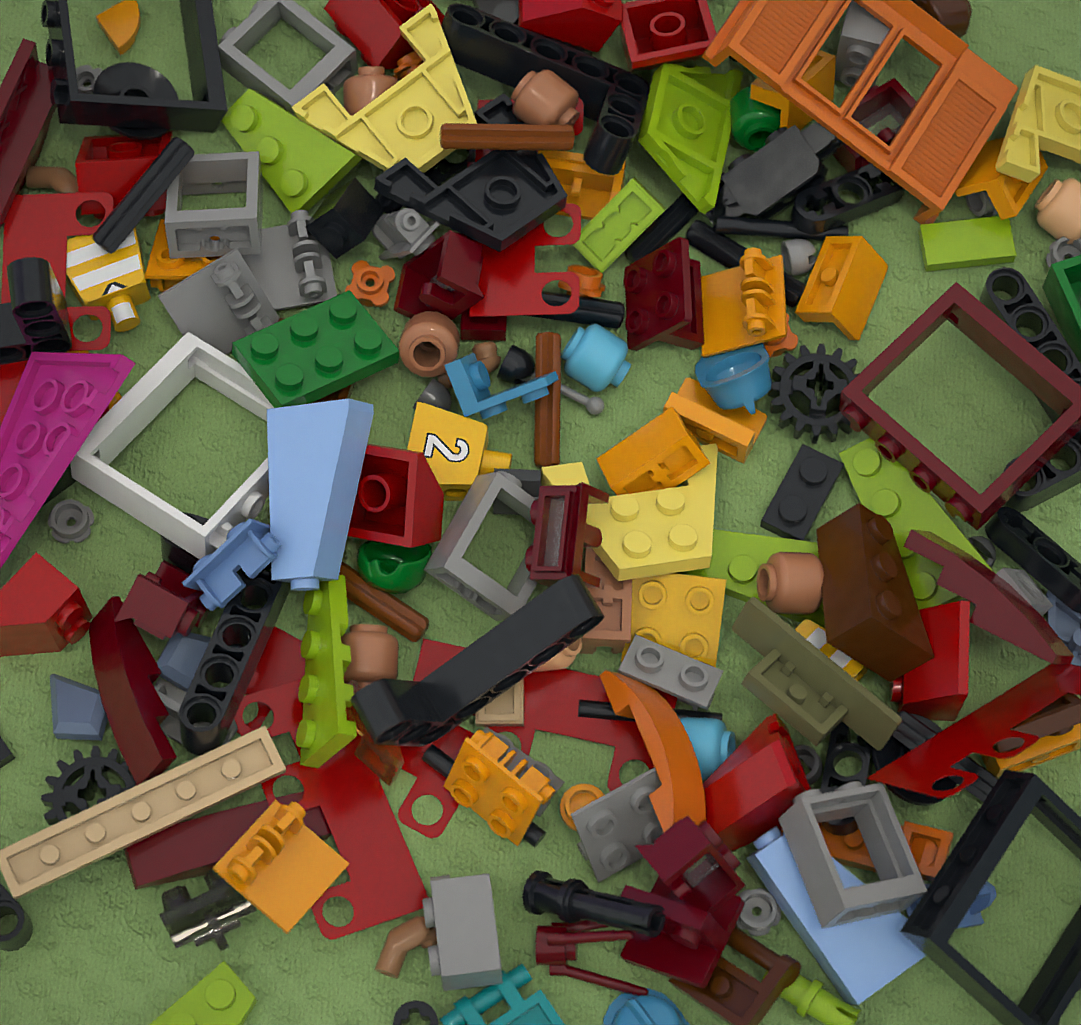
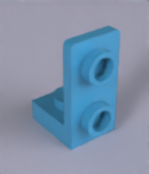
(471, 386)

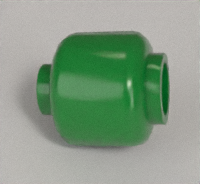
(752, 120)

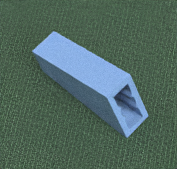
(313, 485)
(853, 955)

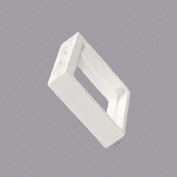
(136, 409)

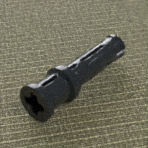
(575, 901)

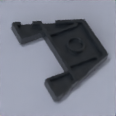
(489, 200)

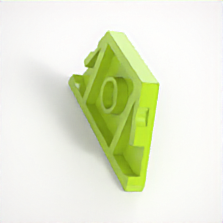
(690, 127)

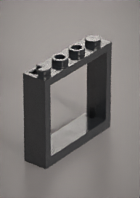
(205, 71)
(964, 876)

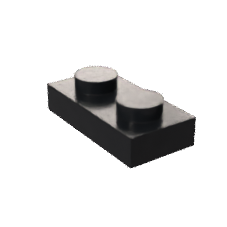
(802, 494)

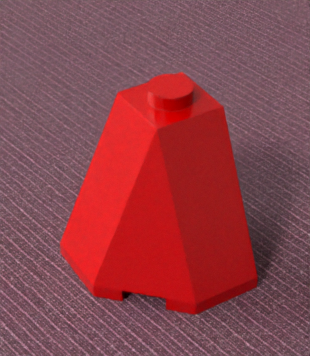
(755, 785)

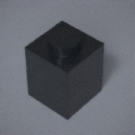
(345, 218)

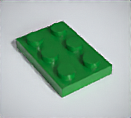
(315, 352)

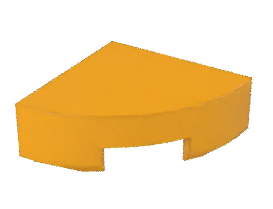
(121, 24)

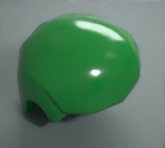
(391, 566)

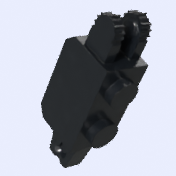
(774, 175)

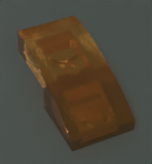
(381, 759)

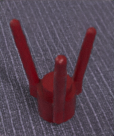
(559, 945)

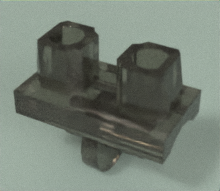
(206, 915)

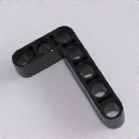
(509, 52)
(1028, 312)
(36, 315)
(220, 660)
(427, 710)

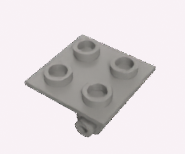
(293, 265)
(220, 303)
(616, 824)

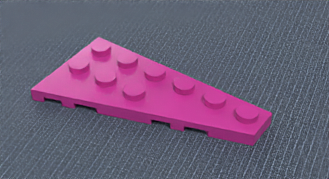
(46, 426)

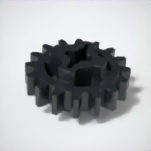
(800, 392)
(75, 797)

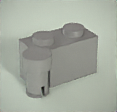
(464, 930)

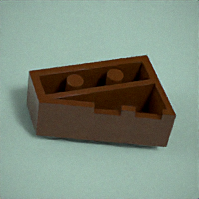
(869, 595)

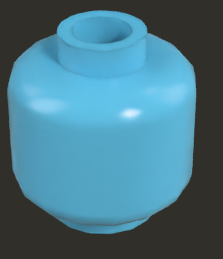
(595, 358)
(710, 742)

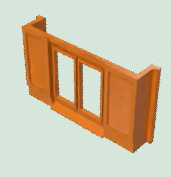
(942, 129)

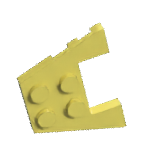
(407, 115)
(1043, 119)
(651, 529)

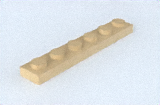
(140, 812)

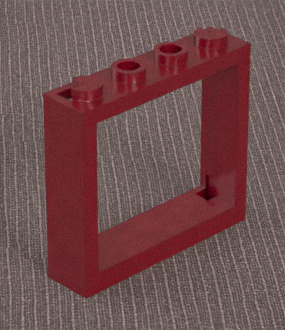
(1011, 353)

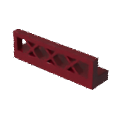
(23, 118)

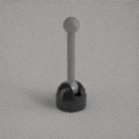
(520, 367)

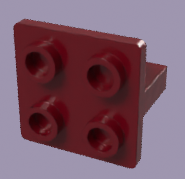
(664, 298)
(689, 940)

